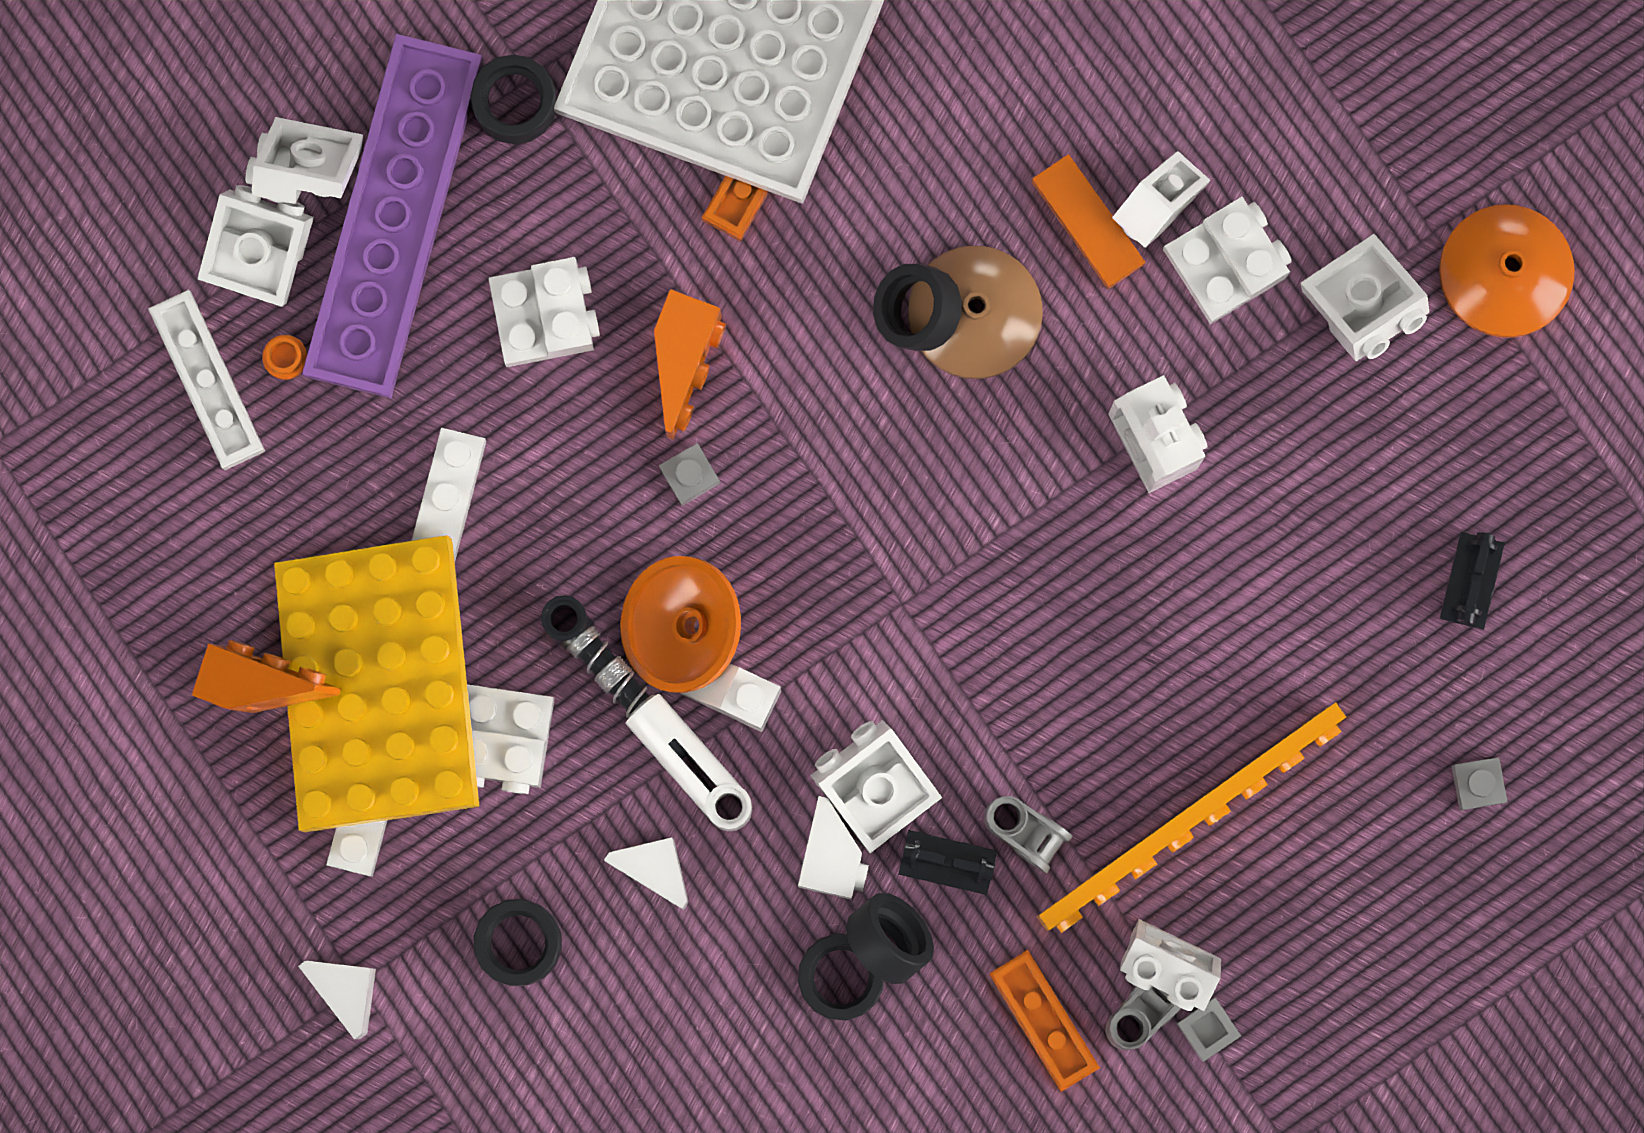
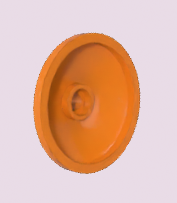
(1488, 293)
(661, 620)

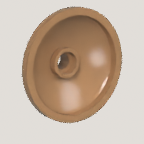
(998, 336)

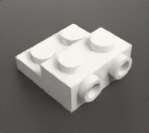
(300, 159)
(255, 245)
(1228, 259)
(1367, 298)
(543, 312)
(509, 736)
(875, 784)
(1170, 966)

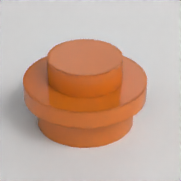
(284, 357)

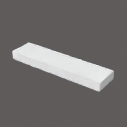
(206, 380)

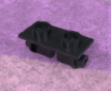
(1472, 579)
(948, 862)

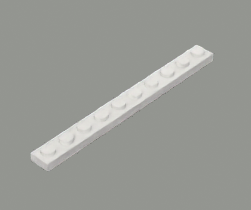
(440, 514)

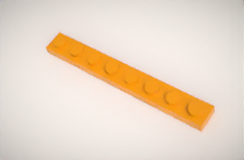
(1208, 808)

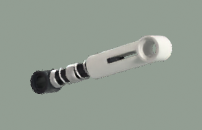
(649, 716)

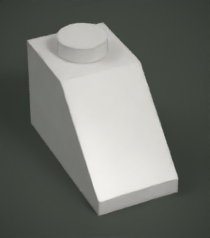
(1160, 199)
(740, 696)
(831, 856)

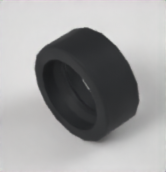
(496, 70)
(889, 301)
(485, 930)
(876, 950)
(814, 998)

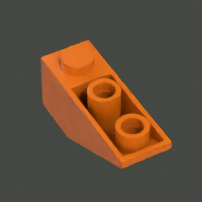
(682, 343)
(252, 684)

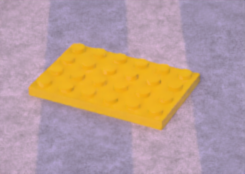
(392, 641)

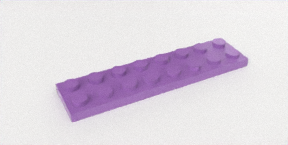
(393, 216)

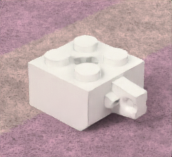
(1158, 433)

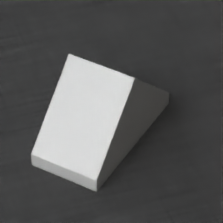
(655, 867)
(346, 992)

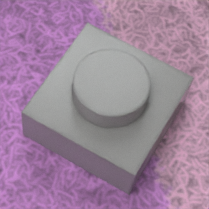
(689, 474)
(1479, 784)
(1208, 1030)

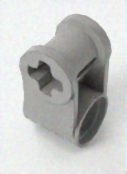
(1028, 833)
(1148, 1012)

